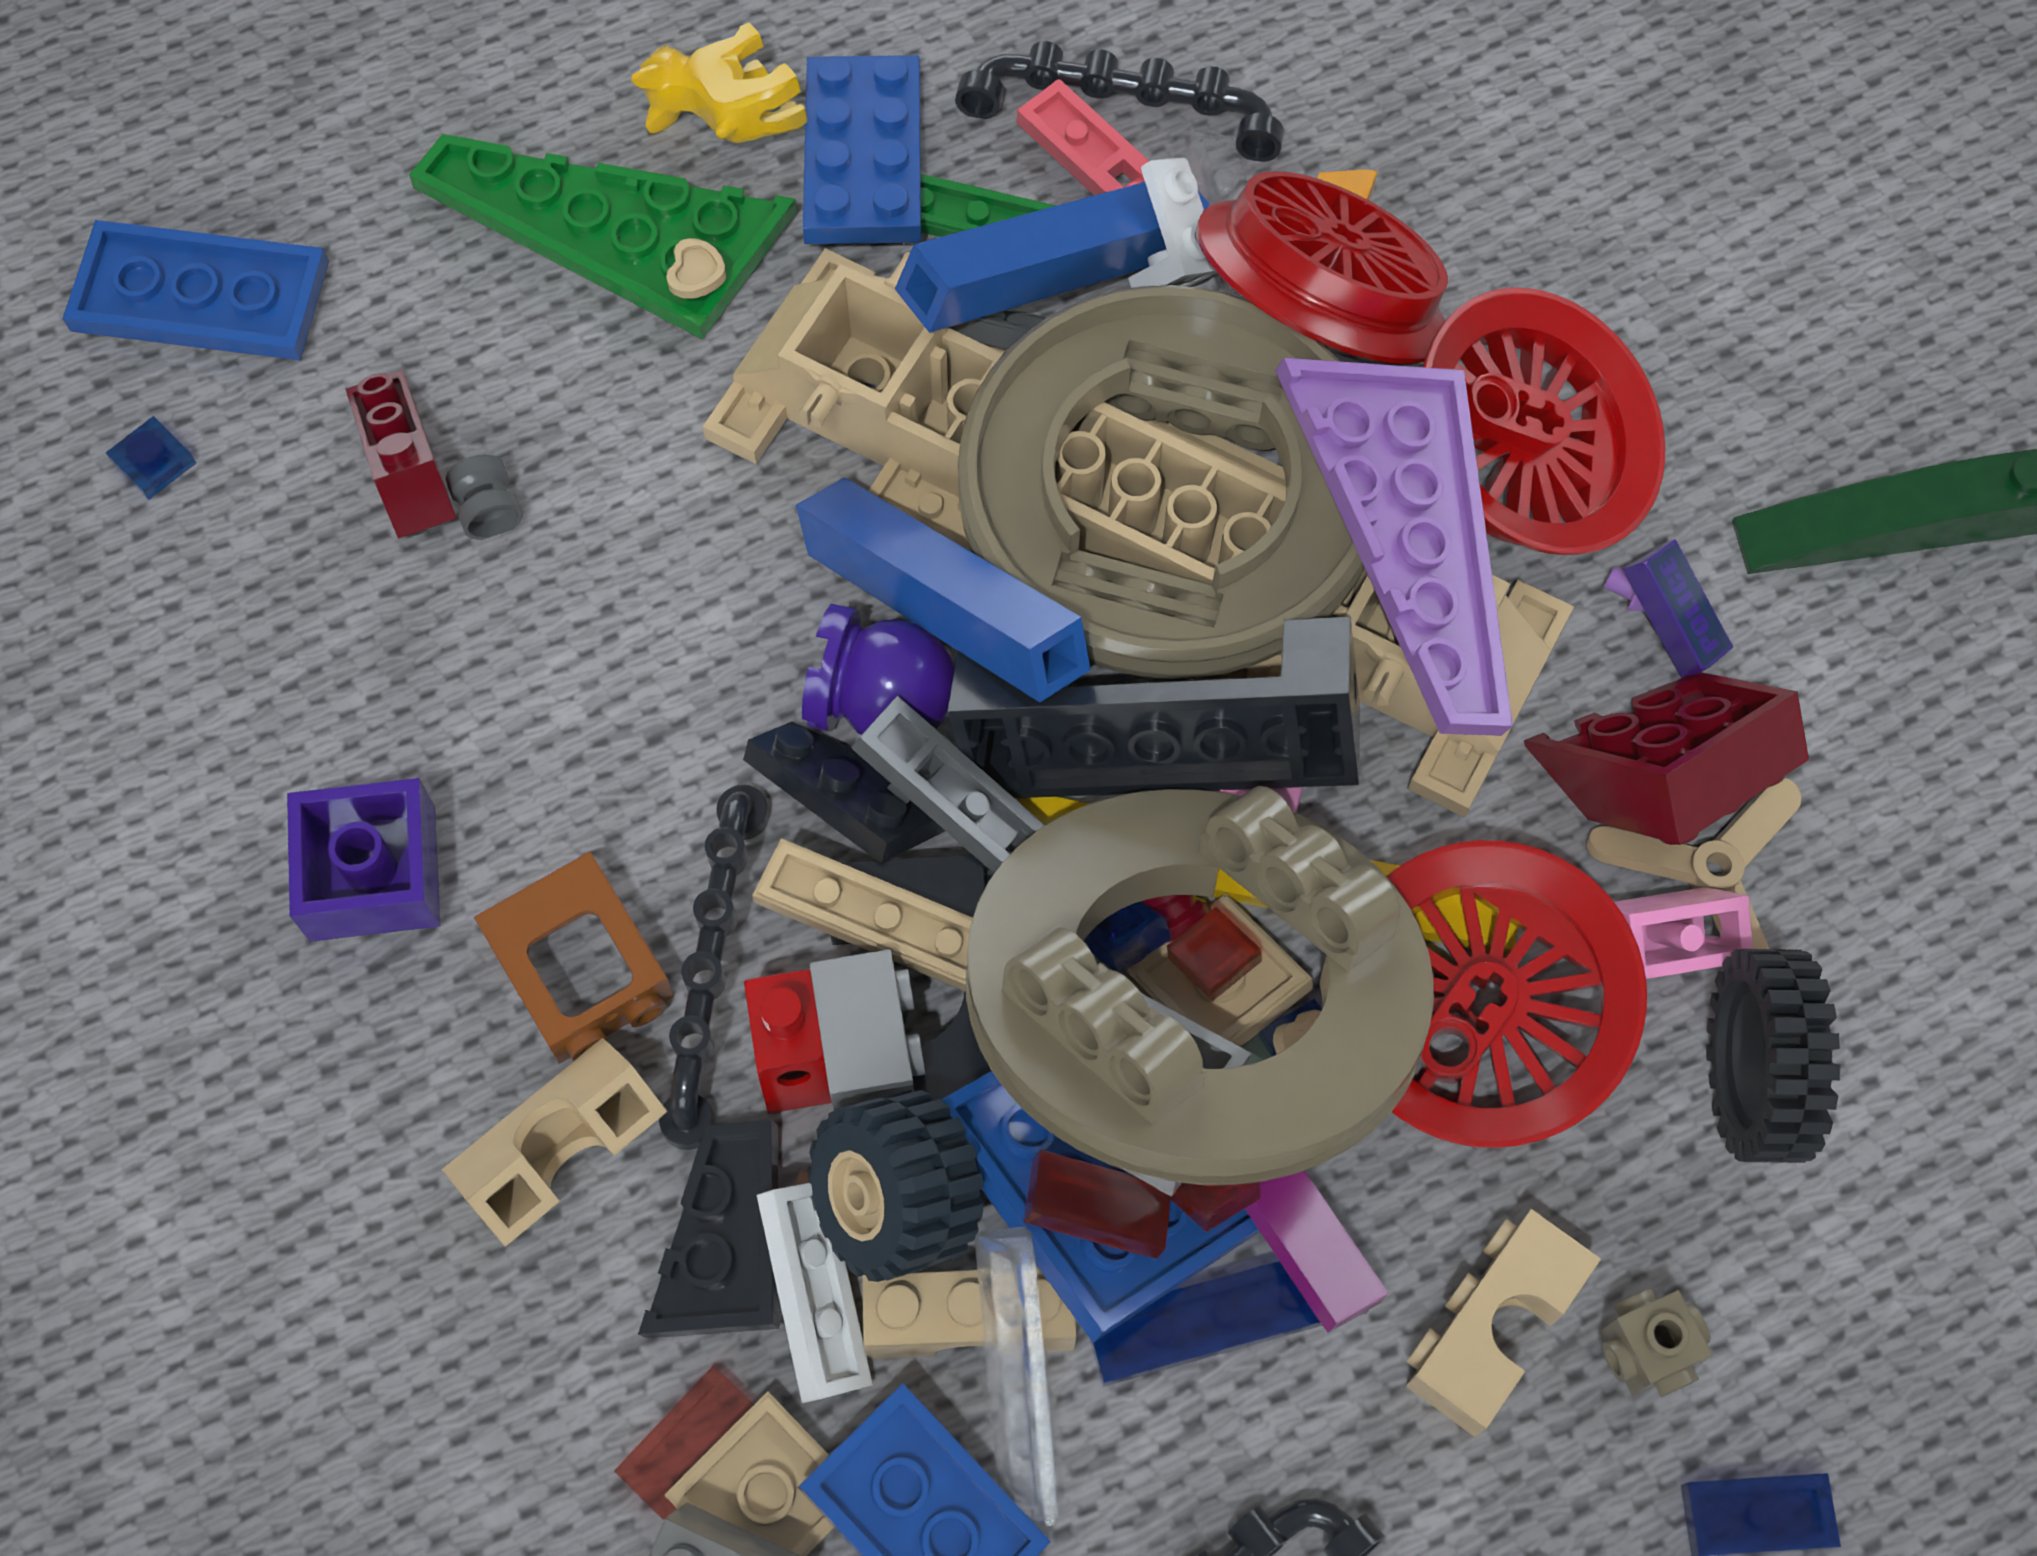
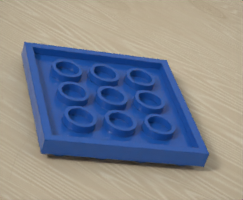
(1092, 1279)

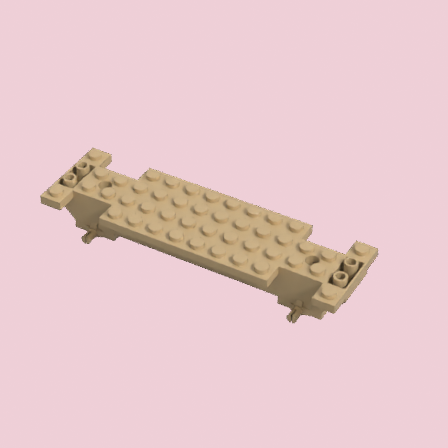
(1126, 482)

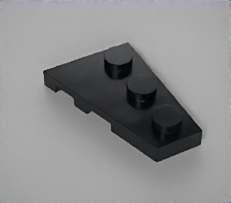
(840, 790)
(719, 1259)

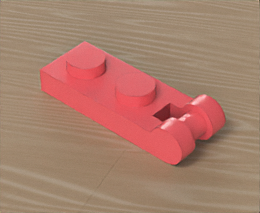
(1080, 139)

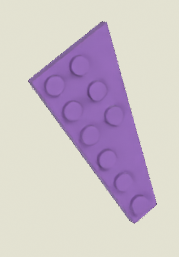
(1410, 496)

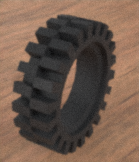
(1772, 1055)

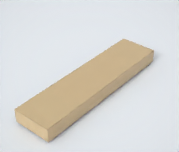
(866, 912)

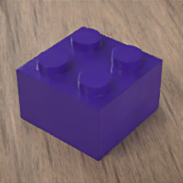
(363, 860)

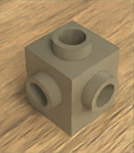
(1638, 1357)

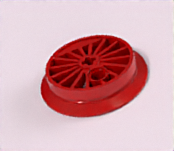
(1328, 265)
(1595, 483)
(1577, 923)

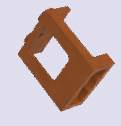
(543, 909)

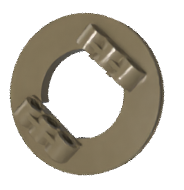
(1207, 370)
(1132, 1081)

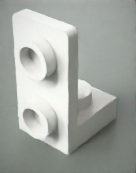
(1177, 209)

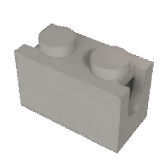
(863, 1027)

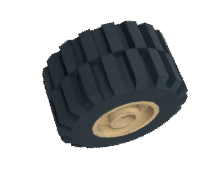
(895, 1185)

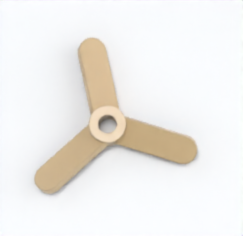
(1731, 848)

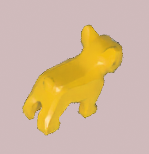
(720, 90)

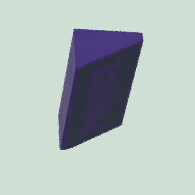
(1678, 609)

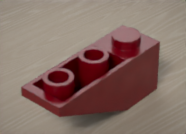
(399, 453)

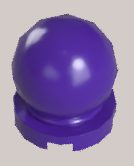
(871, 668)

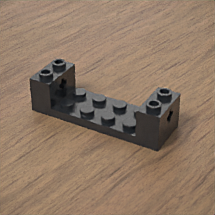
(1172, 733)

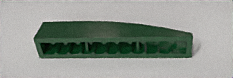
(1896, 514)

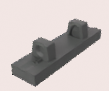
(958, 795)

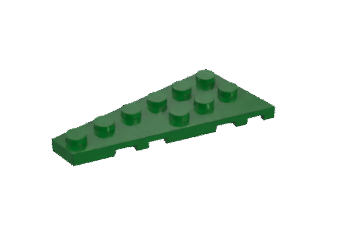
(607, 220)

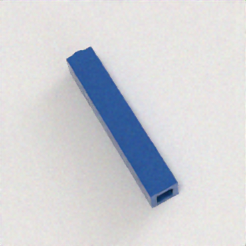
(1030, 257)
(945, 589)

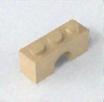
(585, 1105)
(943, 1311)
(1463, 1368)

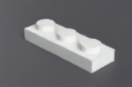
(813, 1297)

